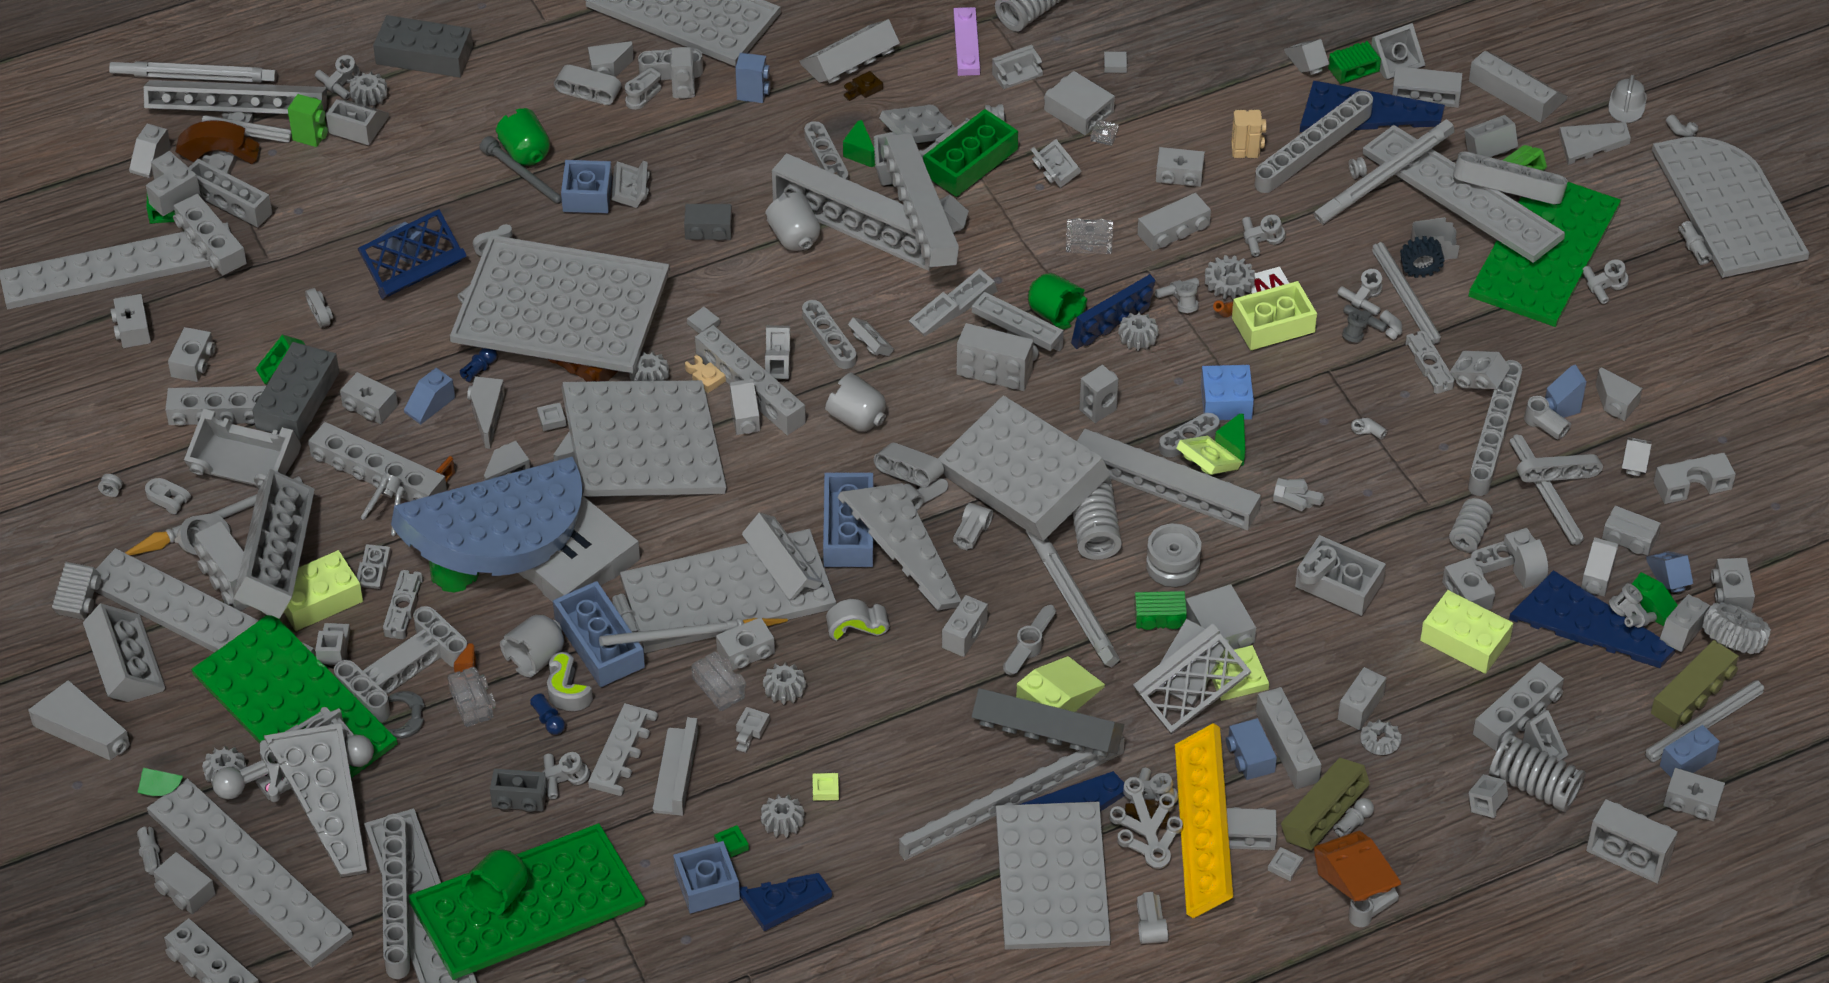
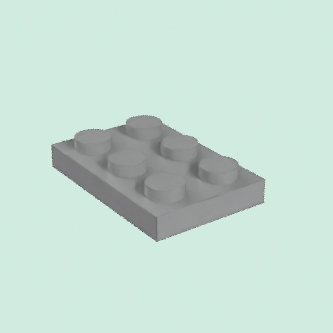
(923, 122)

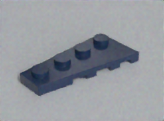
(1102, 789)

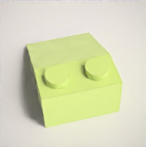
(1059, 685)

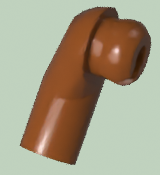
(1223, 309)

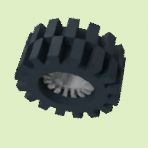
(1416, 264)

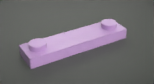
(966, 41)

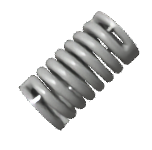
(1021, 12)
(1098, 524)
(1540, 766)

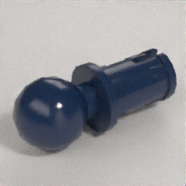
(478, 363)
(548, 714)

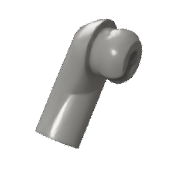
(1679, 129)
(1394, 324)
(1368, 426)

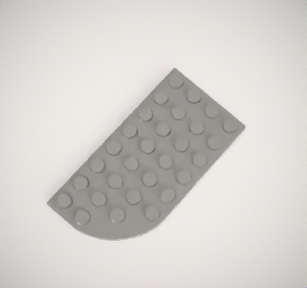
(1730, 205)

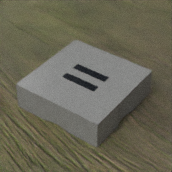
(593, 553)

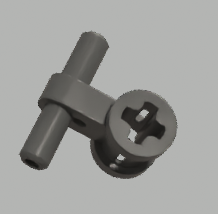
(1358, 321)

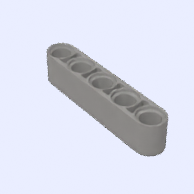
(1510, 177)

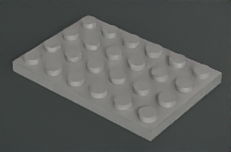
(1052, 875)

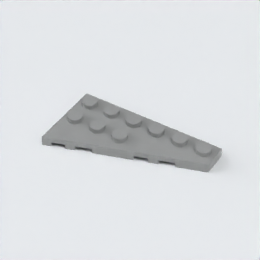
(903, 537)

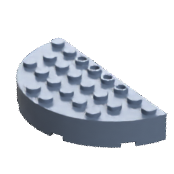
(496, 523)

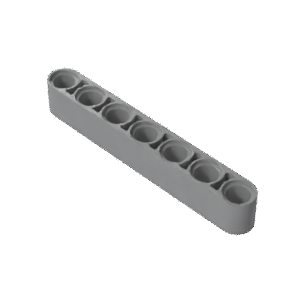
(1313, 141)
(1494, 431)
(397, 905)

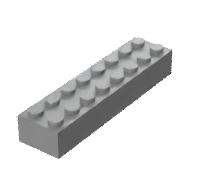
(849, 208)
(274, 544)

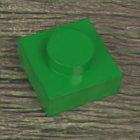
(733, 840)

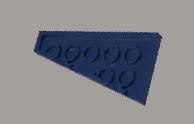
(1386, 108)
(1588, 620)

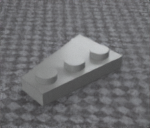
(1588, 139)

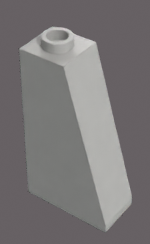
(80, 721)

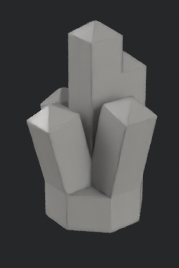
(1295, 494)

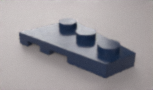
(784, 900)

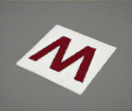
(1269, 279)

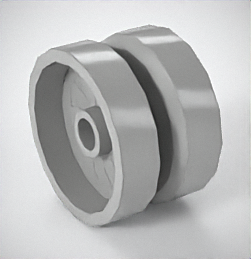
(1173, 555)

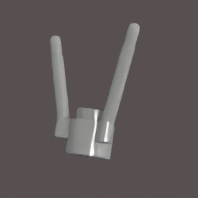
(388, 486)

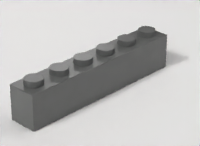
(1047, 721)

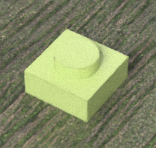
(825, 786)

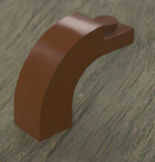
(216, 136)

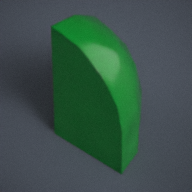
(158, 782)

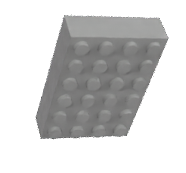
(1023, 467)

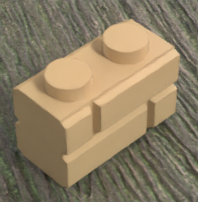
(1247, 134)

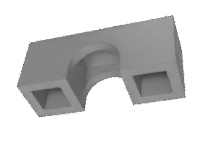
(1711, 471)

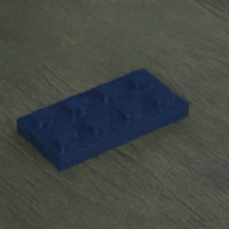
(1109, 313)

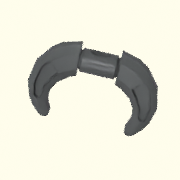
(415, 723)

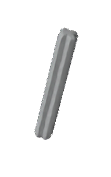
(257, 130)

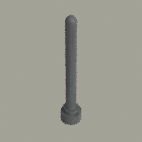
(491, 147)

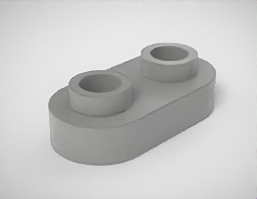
(316, 304)

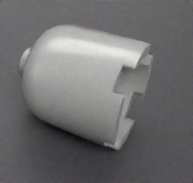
(793, 222)
(857, 404)
(532, 644)

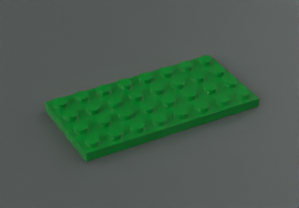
(1546, 286)
(277, 683)
(568, 889)

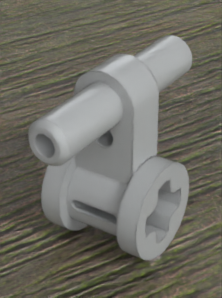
(340, 76)
(1263, 232)
(1606, 279)
(1370, 287)
(1184, 292)
(1628, 605)
(564, 771)
(1156, 786)

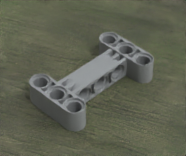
(432, 641)

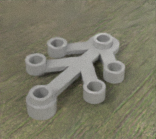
(1146, 825)

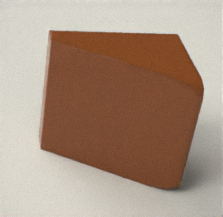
(446, 468)
(466, 659)

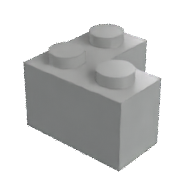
(171, 183)

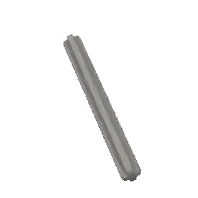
(1405, 292)
(1549, 495)
(1708, 718)

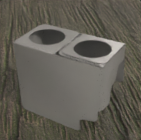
(1440, 230)

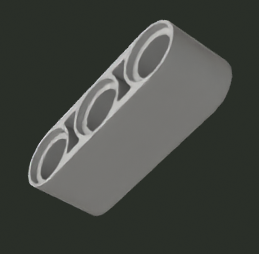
(661, 62)
(587, 84)
(908, 464)

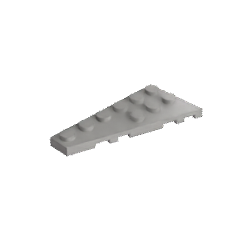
(321, 779)

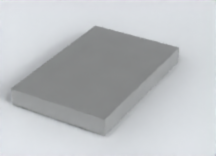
(1186, 633)

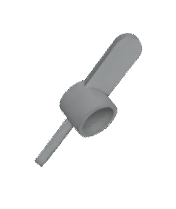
(927, 493)
(1029, 650)

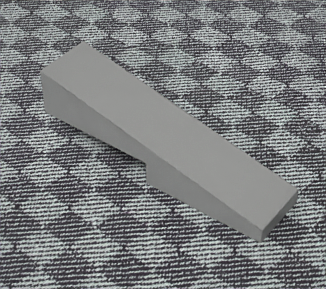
(947, 307)

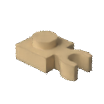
(708, 373)

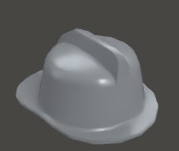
(1627, 100)
(193, 525)

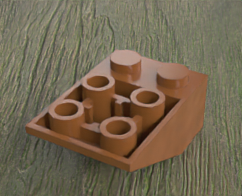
(1355, 866)

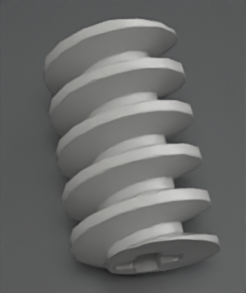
(1470, 525)

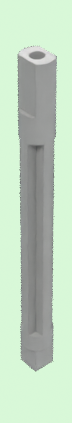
(194, 71)
(1384, 172)
(1075, 600)

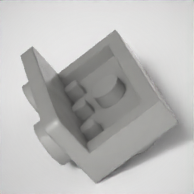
(1057, 163)
(630, 183)

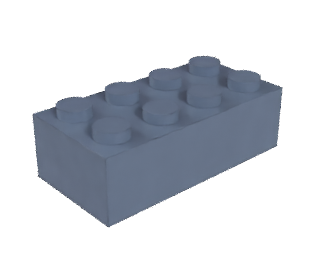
(844, 537)
(586, 617)

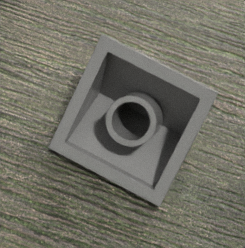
(1398, 49)

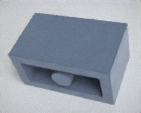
(752, 78)
(1251, 749)
(1690, 751)

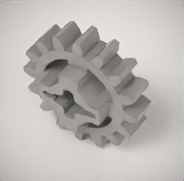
(1227, 277)

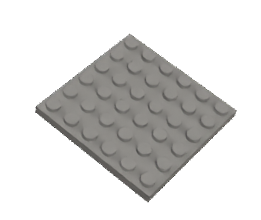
(643, 438)

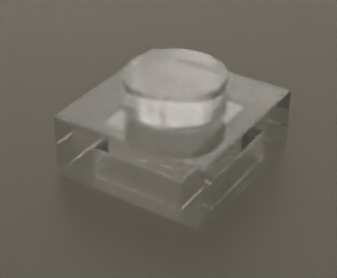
(1104, 132)

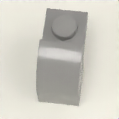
(778, 351)
(1529, 556)
(332, 643)

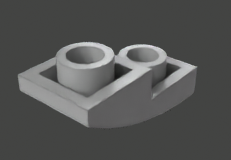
(374, 566)

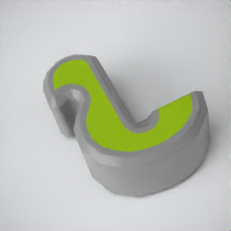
(857, 615)
(559, 686)

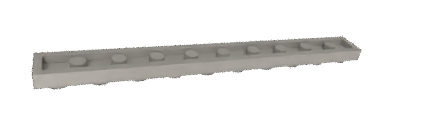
(1013, 794)

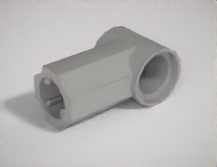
(1540, 415)
(973, 522)
(1371, 907)
(1151, 924)

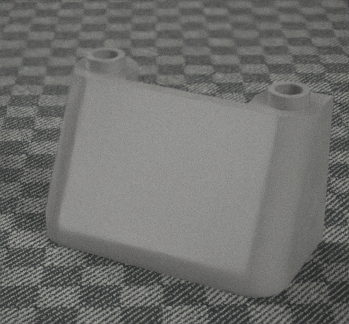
(239, 451)

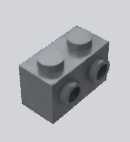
(518, 790)

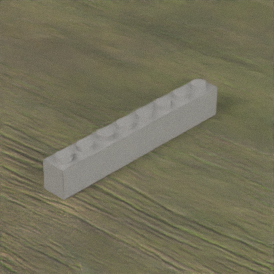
(226, 96)
(920, 200)
(1174, 481)

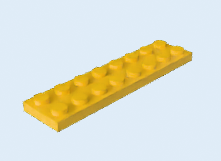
(1204, 821)

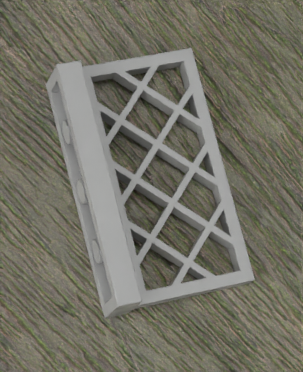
(1177, 663)

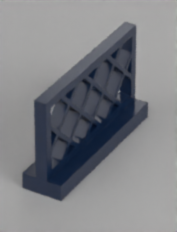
(420, 272)

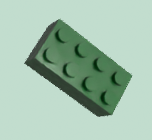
(971, 152)

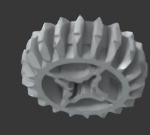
(1736, 628)

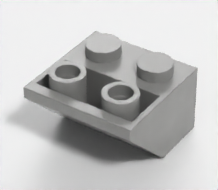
(355, 121)

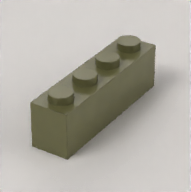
(1694, 685)
(1325, 803)

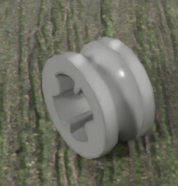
(1357, 168)
(110, 485)

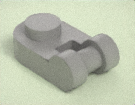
(481, 240)
(159, 491)

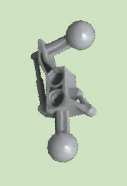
(230, 782)

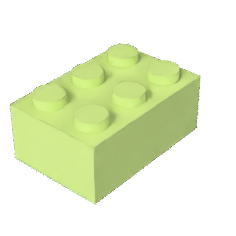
(1274, 315)
(322, 590)
(1466, 631)

